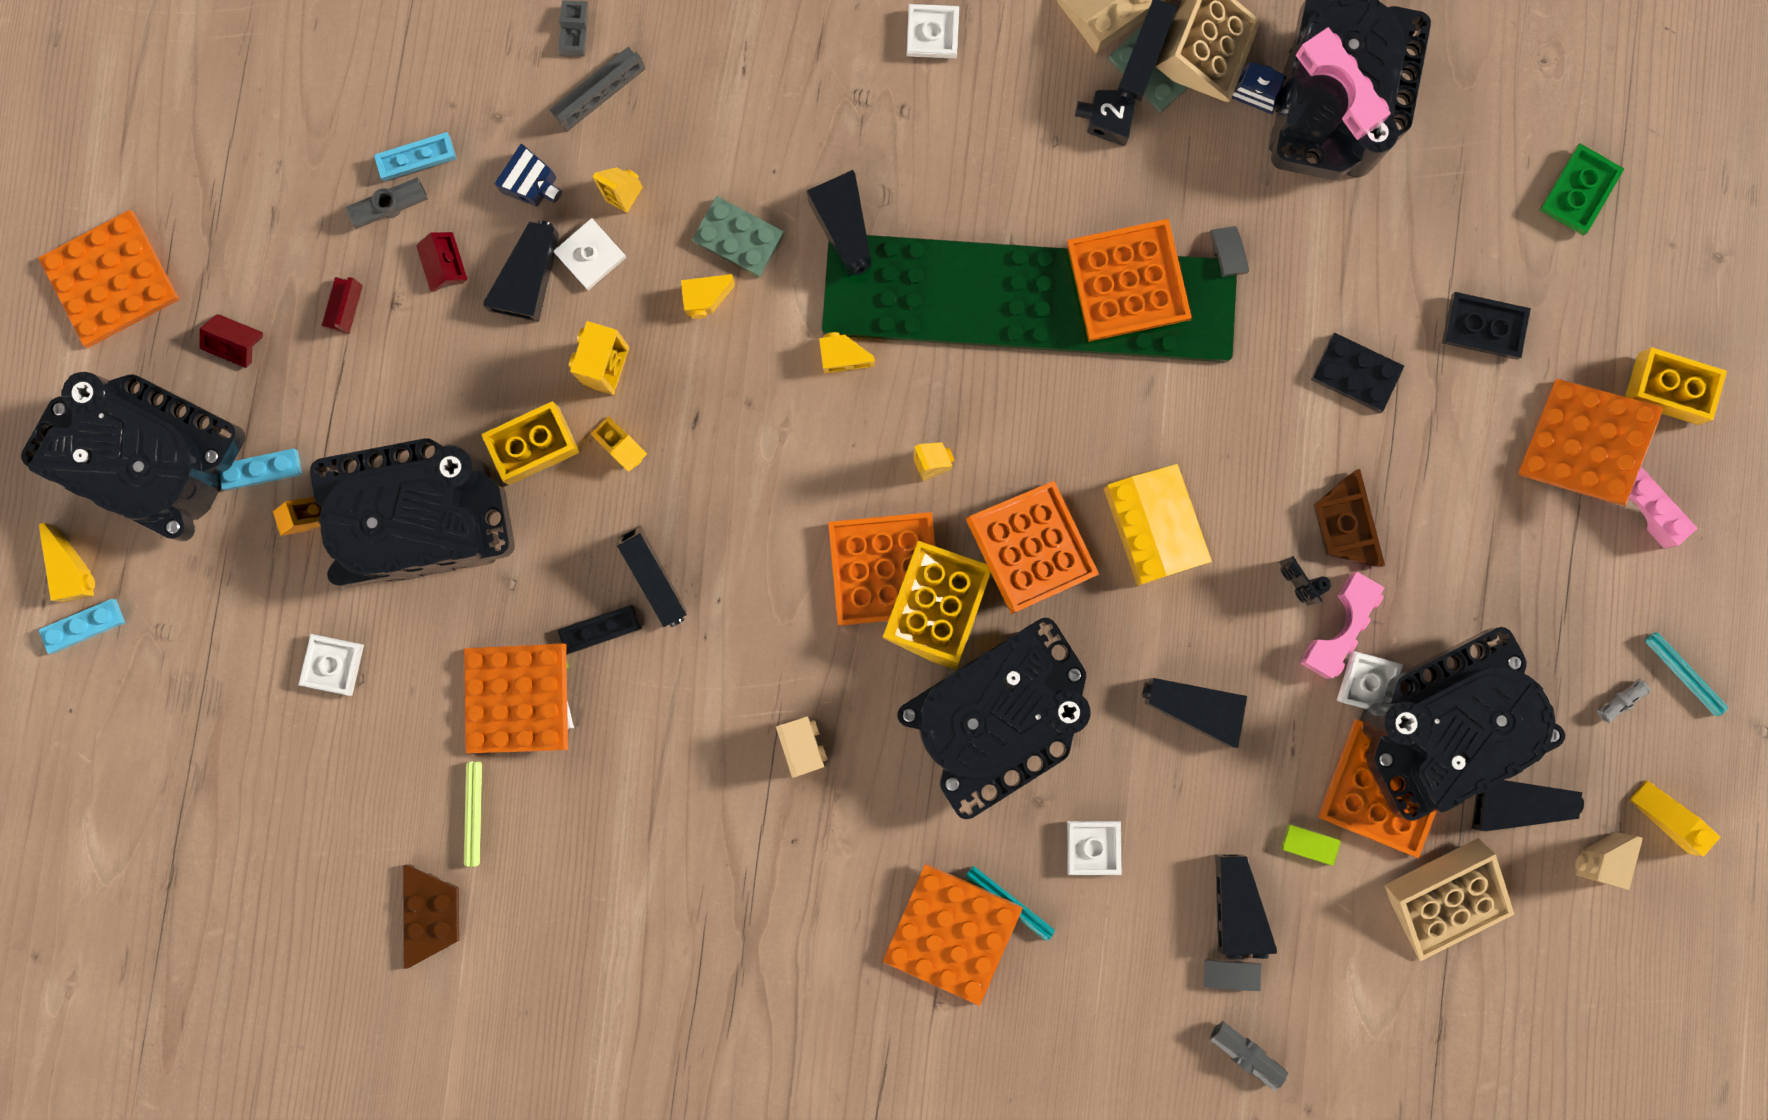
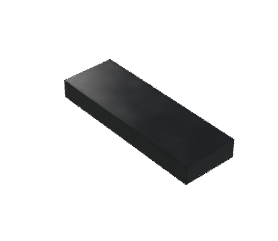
(599, 629)

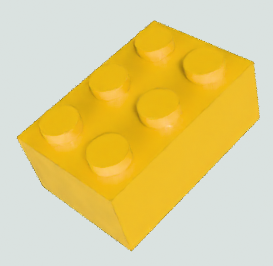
(599, 357)
(1678, 384)
(530, 443)

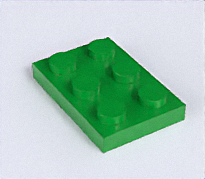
(1581, 189)

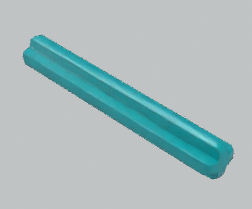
(1686, 674)
(1027, 916)

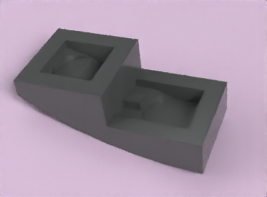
(573, 28)
(1230, 251)
(1232, 975)

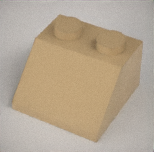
(801, 746)
(1610, 860)

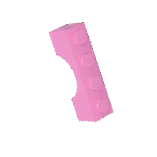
(1326, 56)
(1663, 516)
(1359, 598)

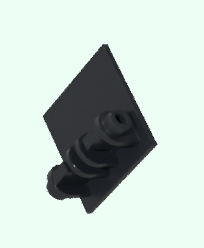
(1306, 590)

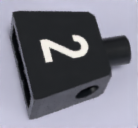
(1108, 116)

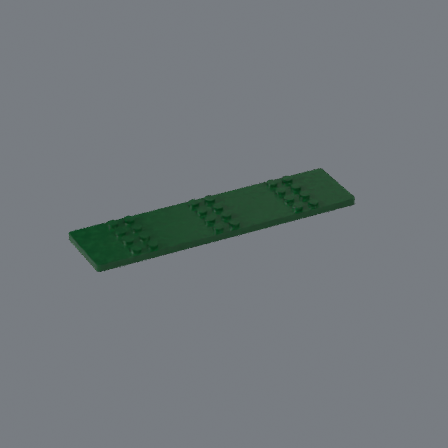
(1010, 301)

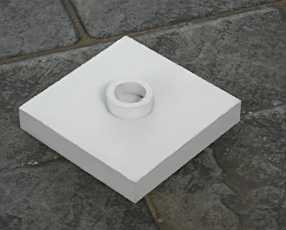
(932, 31)
(590, 254)
(331, 664)
(1366, 679)
(1094, 848)

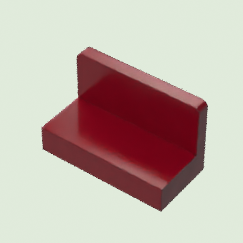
(441, 260)
(342, 304)
(229, 340)

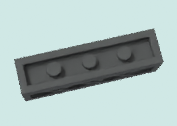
(598, 88)

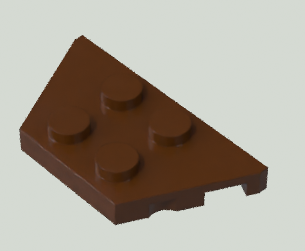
(1348, 523)
(428, 915)

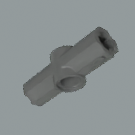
(371, 208)
(1248, 1055)

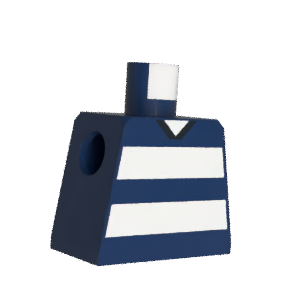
(1259, 87)
(528, 179)

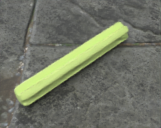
(472, 814)

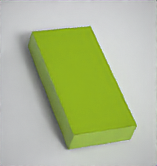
(1310, 845)

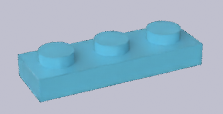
(415, 156)
(261, 469)
(81, 626)

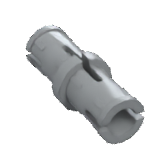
(1624, 701)

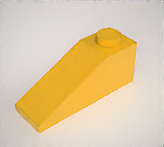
(618, 187)
(932, 459)
(65, 570)
(1675, 820)

